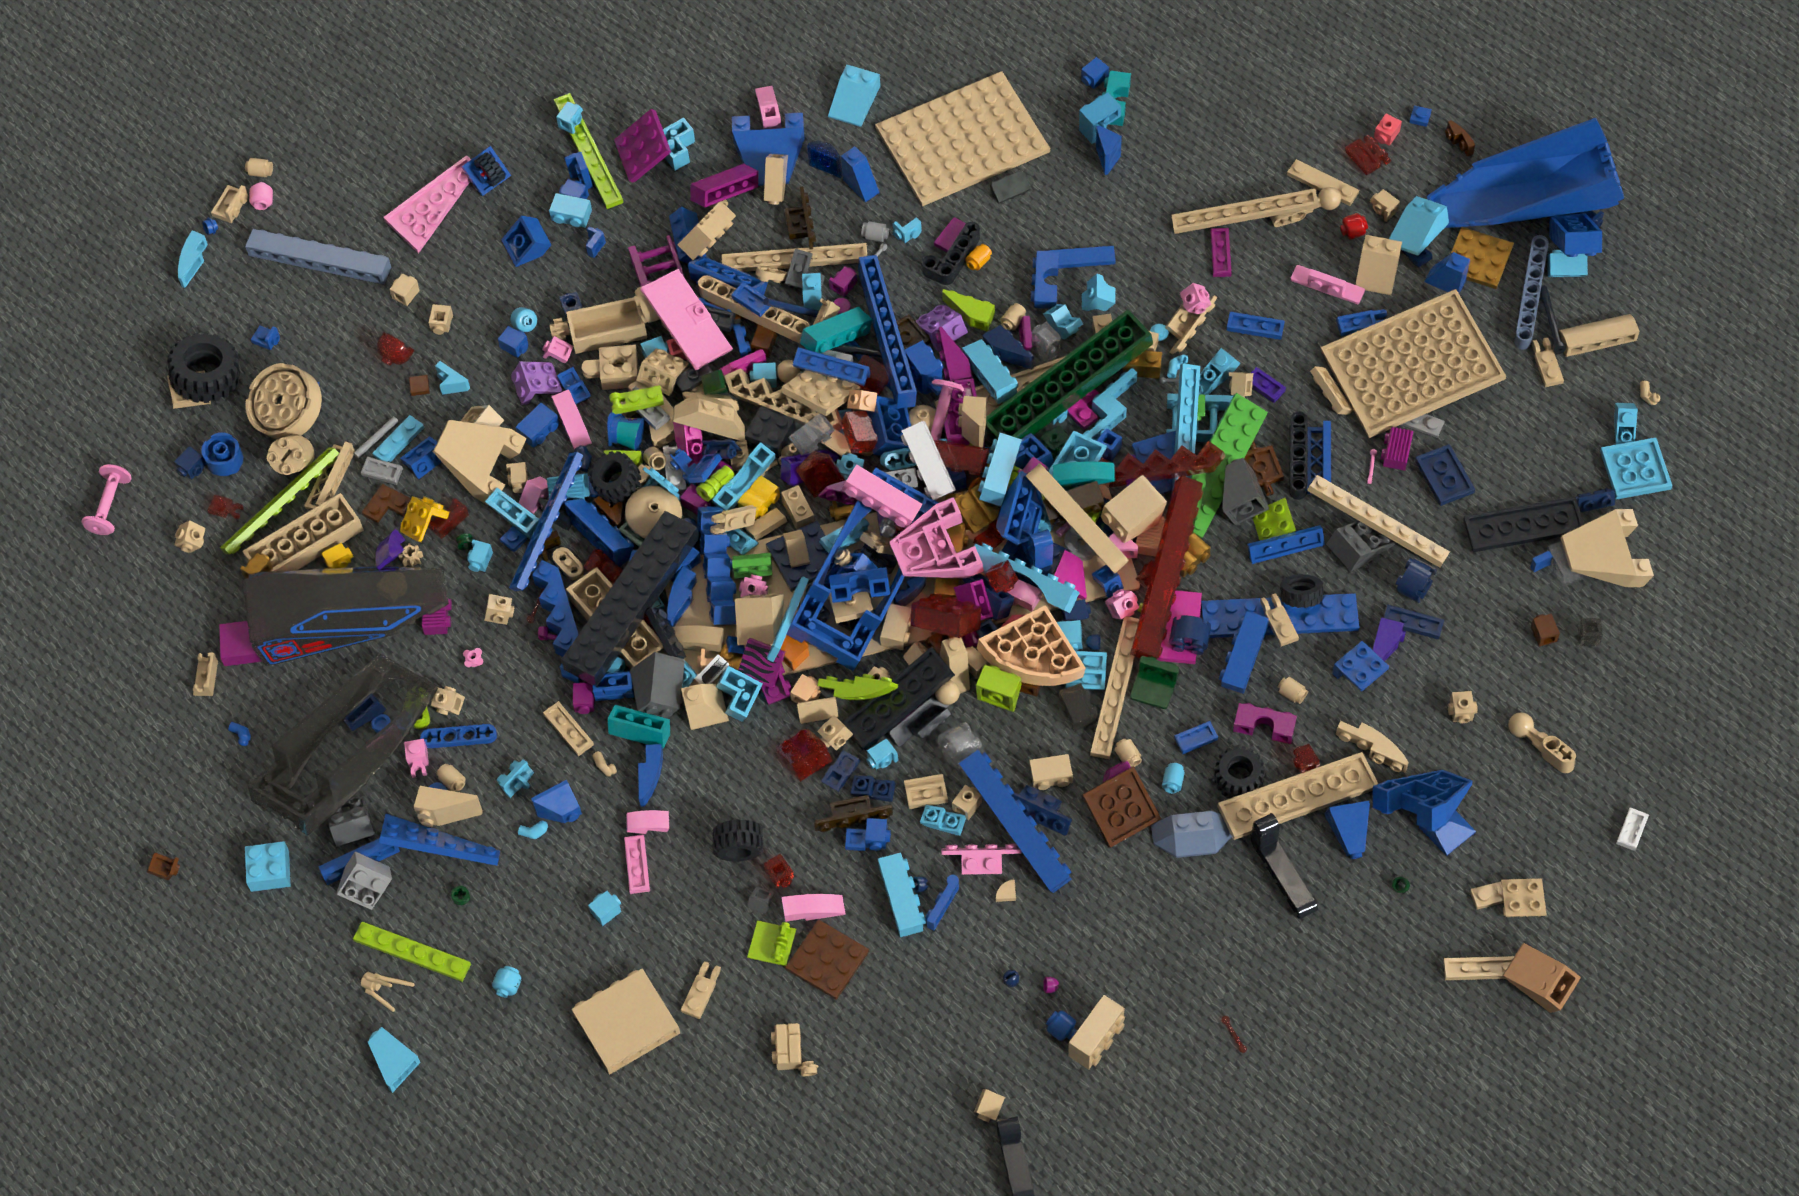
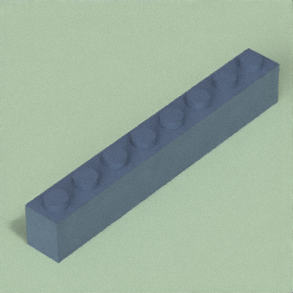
(318, 256)

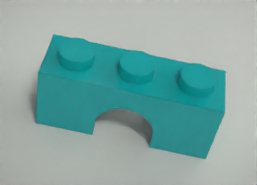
(1118, 86)

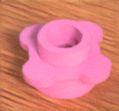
(477, 661)

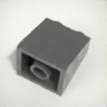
(1242, 492)
(658, 684)

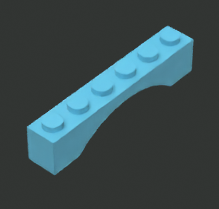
(1056, 593)

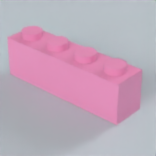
(881, 497)

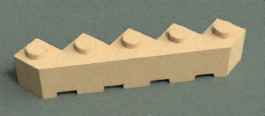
(761, 394)

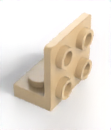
(661, 370)

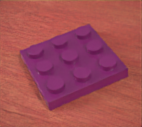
(642, 145)

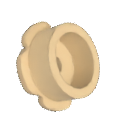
(842, 557)
(808, 1068)

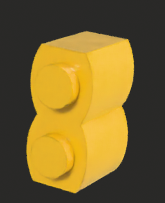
(760, 495)

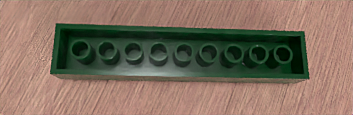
(1070, 378)

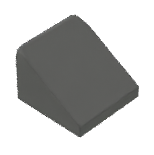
(760, 899)

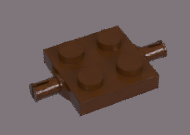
(1265, 466)

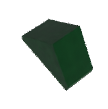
(714, 383)

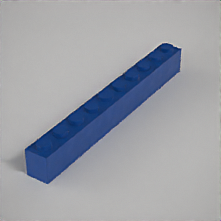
(887, 332)

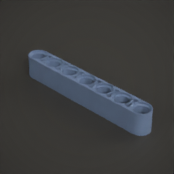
(1531, 299)

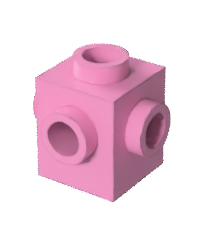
(1195, 298)
(747, 585)
(1122, 604)

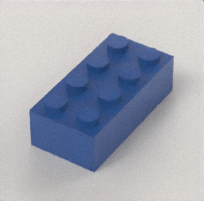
(1575, 234)

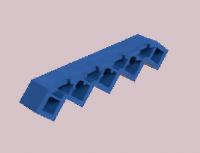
(716, 568)
(561, 617)

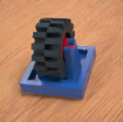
(486, 171)

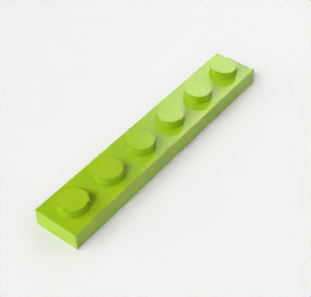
(412, 951)

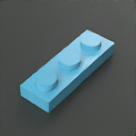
(398, 439)

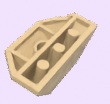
(710, 415)

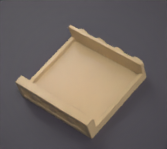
(626, 1020)

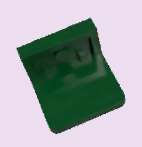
(1155, 682)

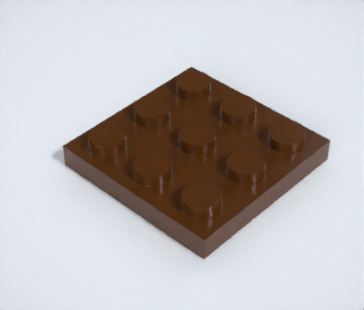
(1121, 806)
(827, 959)

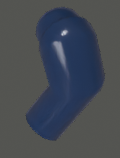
(586, 460)

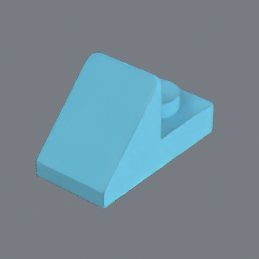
(812, 290)
(452, 381)

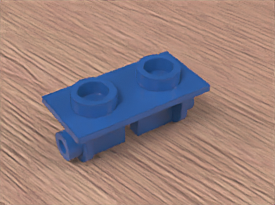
(681, 462)

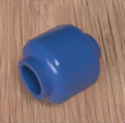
(1061, 1025)

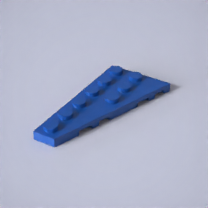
(422, 838)

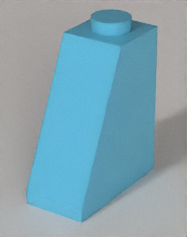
(392, 1058)

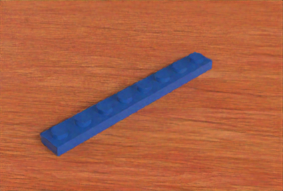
(545, 523)

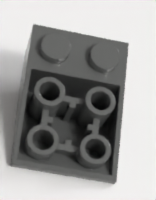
(1358, 544)

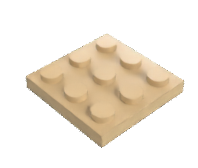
(819, 391)

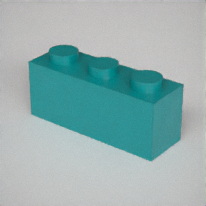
(638, 726)

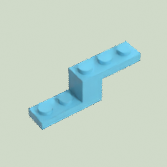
(1108, 407)

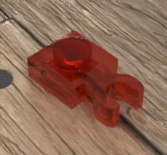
(222, 506)

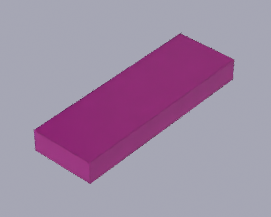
(1220, 252)

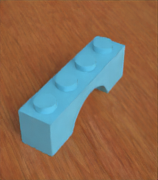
(753, 468)

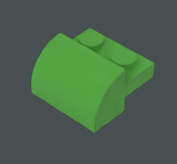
(752, 564)

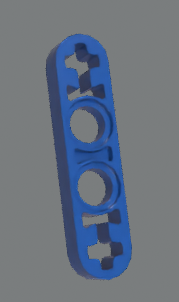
(459, 733)

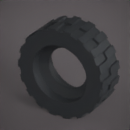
(1301, 591)

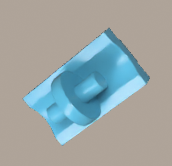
(516, 779)

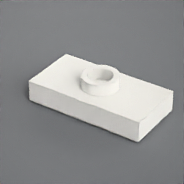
(1632, 829)

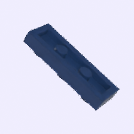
(1415, 621)

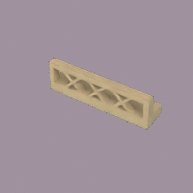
(334, 478)

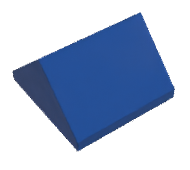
(1108, 148)

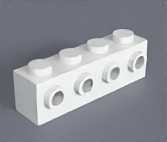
(929, 462)

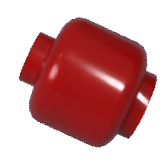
(1354, 226)

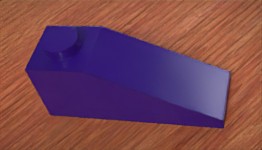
(790, 463)
(1388, 638)

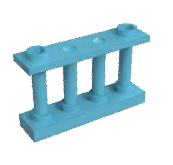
(1212, 403)

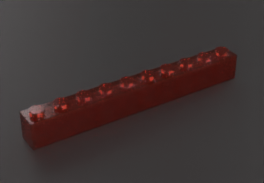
(1166, 568)

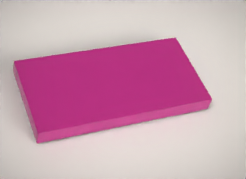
(1185, 604)

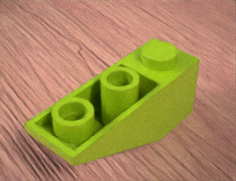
(973, 311)

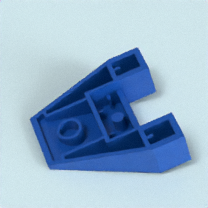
(756, 145)
(1429, 795)

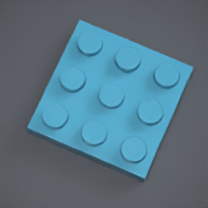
(1636, 468)

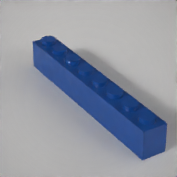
(1015, 821)

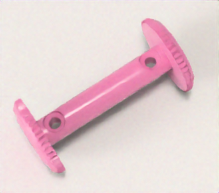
(943, 404)
(114, 475)

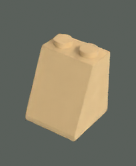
(1378, 264)
(1134, 510)
(758, 617)

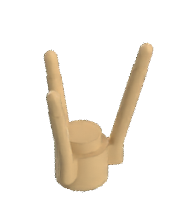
(374, 981)

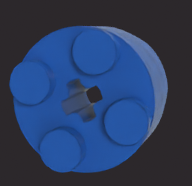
(222, 454)

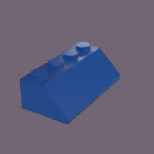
(733, 277)
(599, 531)

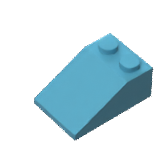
(854, 95)
(1420, 224)

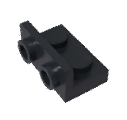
(879, 559)

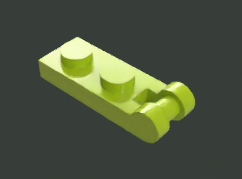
(636, 399)

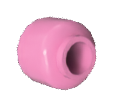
(261, 196)

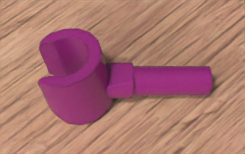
(543, 634)

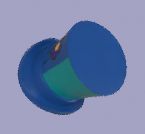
(625, 431)

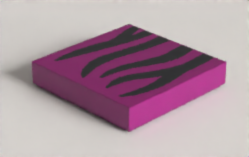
(757, 666)

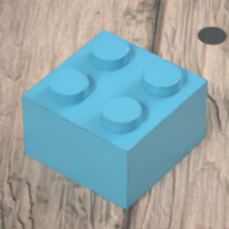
(267, 866)

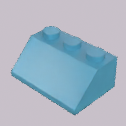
(1079, 449)

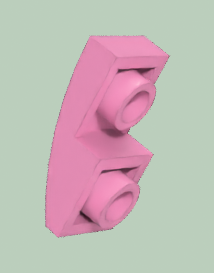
(650, 820)

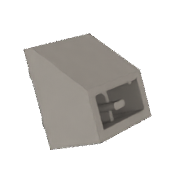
(364, 880)

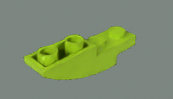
(860, 688)

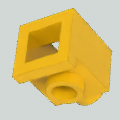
(337, 556)

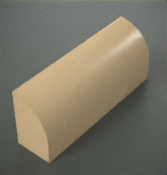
(1599, 334)

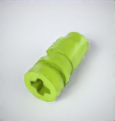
(711, 486)

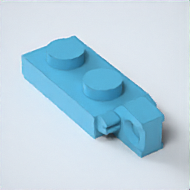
(853, 537)

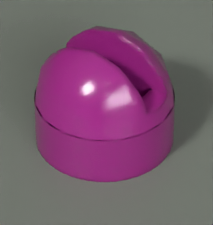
(1050, 984)

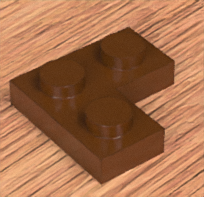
(386, 499)

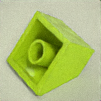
(998, 687)

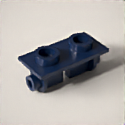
(726, 448)
(1597, 500)

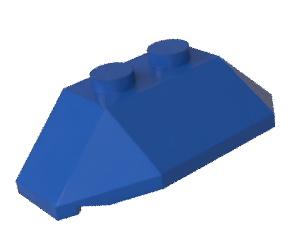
(1020, 511)

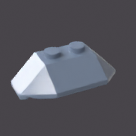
(1191, 834)

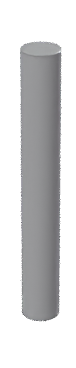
(374, 438)

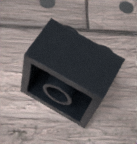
(771, 430)

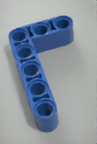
(1039, 549)

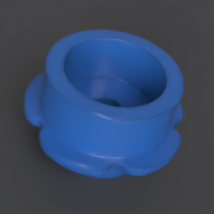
(210, 226)

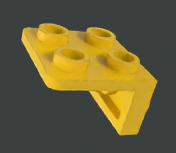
(418, 516)

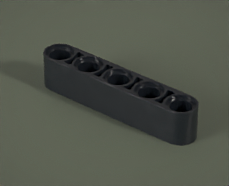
(1301, 448)

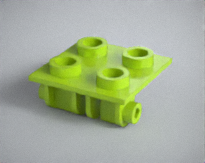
(1274, 521)
(772, 943)

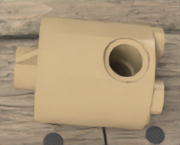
(290, 454)

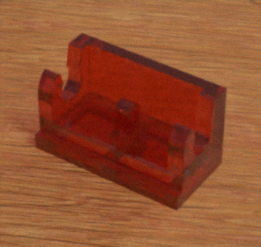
(443, 526)

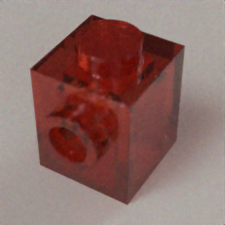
(1002, 576)

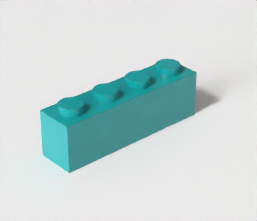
(836, 330)

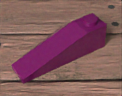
(953, 432)

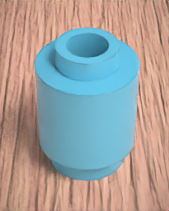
(1173, 778)

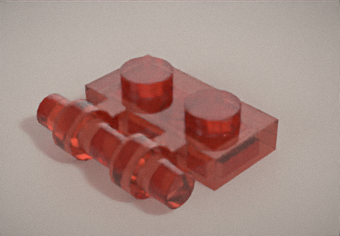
(1364, 158)

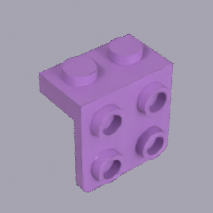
(942, 317)
(533, 379)

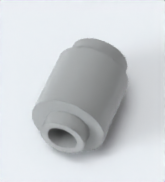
(875, 231)

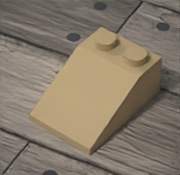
(444, 806)

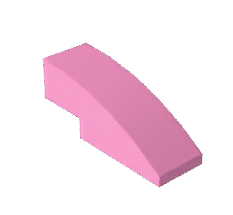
(571, 419)
(1025, 595)
(812, 906)

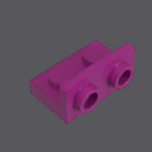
(780, 691)

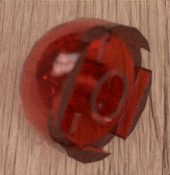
(393, 350)

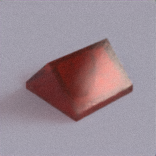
(819, 472)

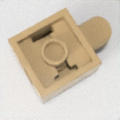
(612, 374)

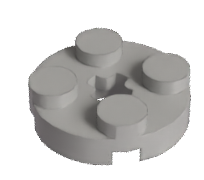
(1073, 545)

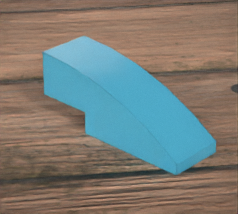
(191, 257)

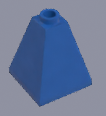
(1350, 826)

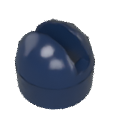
(1094, 641)
(920, 884)
(1011, 982)

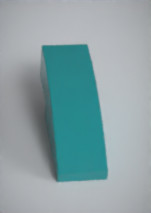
(1083, 473)

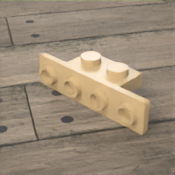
(1184, 323)

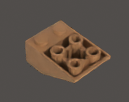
(1541, 978)

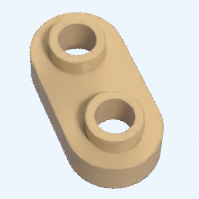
(773, 274)
(569, 564)

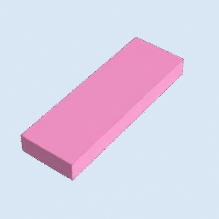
(637, 864)

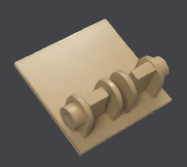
(1523, 897)

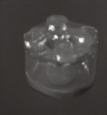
(958, 743)

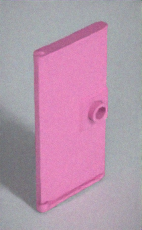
(686, 319)

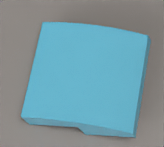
(1095, 670)

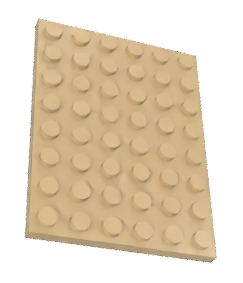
(962, 138)
(1413, 363)

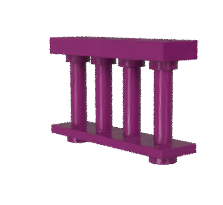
(643, 271)

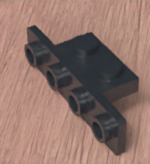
(920, 721)

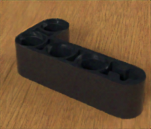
(956, 252)
(1014, 1156)

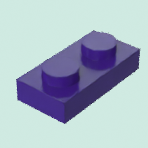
(1267, 385)

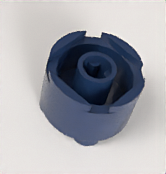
(1416, 580)
(1189, 634)

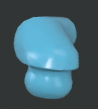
(1174, 365)
(535, 831)

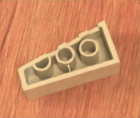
(706, 230)

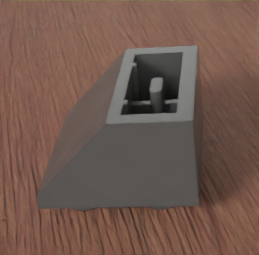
(351, 822)

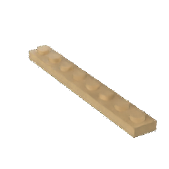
(1245, 211)
(782, 258)
(1378, 521)
(1115, 691)

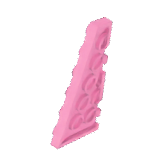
(424, 211)

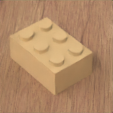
(1097, 1032)

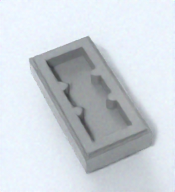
(381, 470)

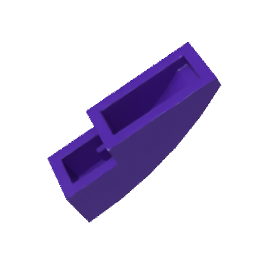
(389, 549)

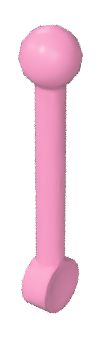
(1373, 453)

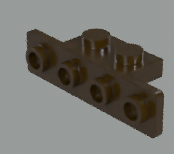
(798, 220)
(850, 812)

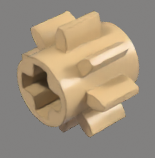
(559, 329)
(411, 560)

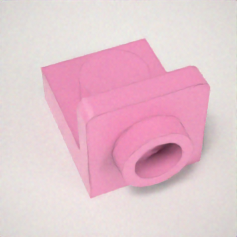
(557, 349)

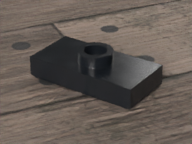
(691, 378)

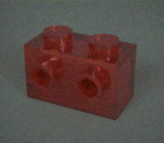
(859, 431)

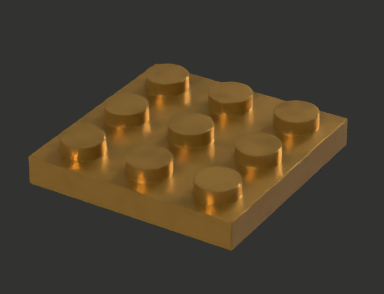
(1486, 255)

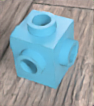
(848, 460)

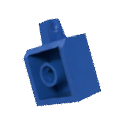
(924, 367)

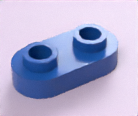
(740, 333)

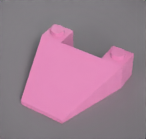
(927, 549)

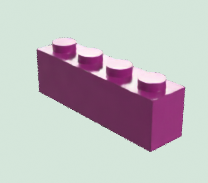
(724, 185)

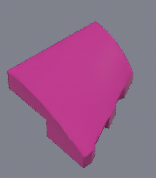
(1072, 571)

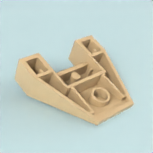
(471, 452)
(1603, 553)

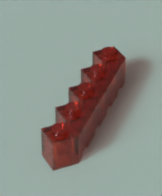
(1160, 467)

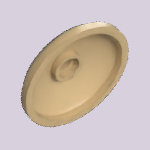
(641, 516)

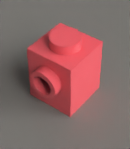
(1387, 129)

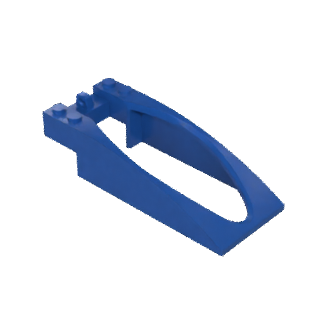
(826, 638)

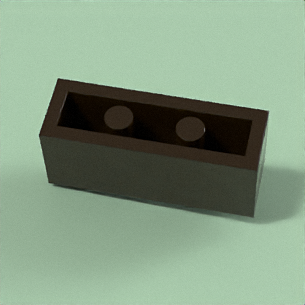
(1086, 496)

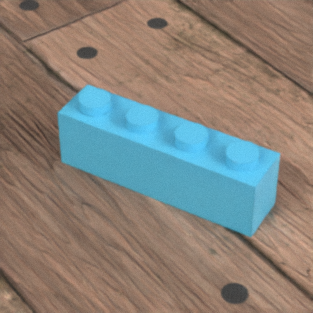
(990, 371)
(1000, 469)
(900, 894)

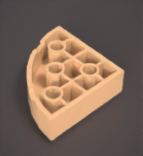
(1033, 650)

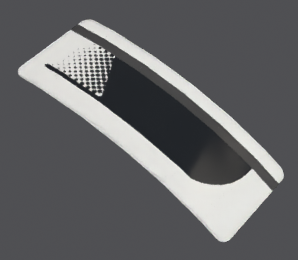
(712, 670)

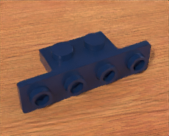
(1043, 809)

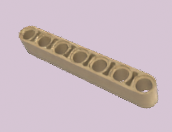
(774, 323)
(1077, 518)

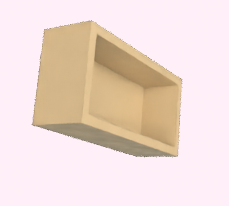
(606, 325)

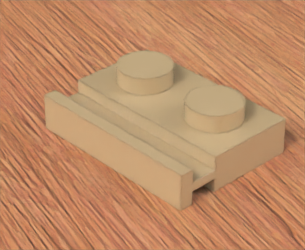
(877, 542)
(926, 791)

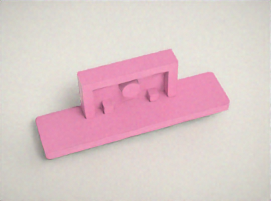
(1327, 284)
(981, 860)

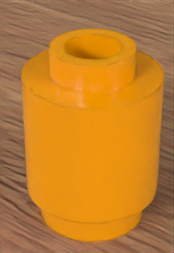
(978, 257)

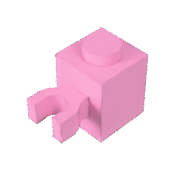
(416, 756)

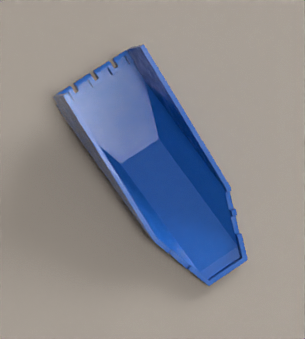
(1536, 180)

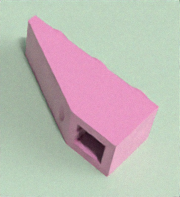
(768, 108)

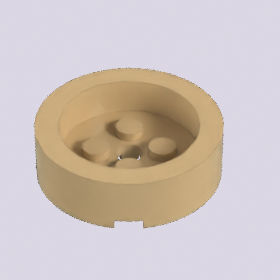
(298, 406)

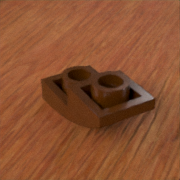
(1459, 135)

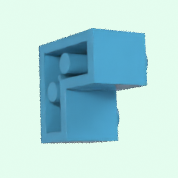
(1099, 112)

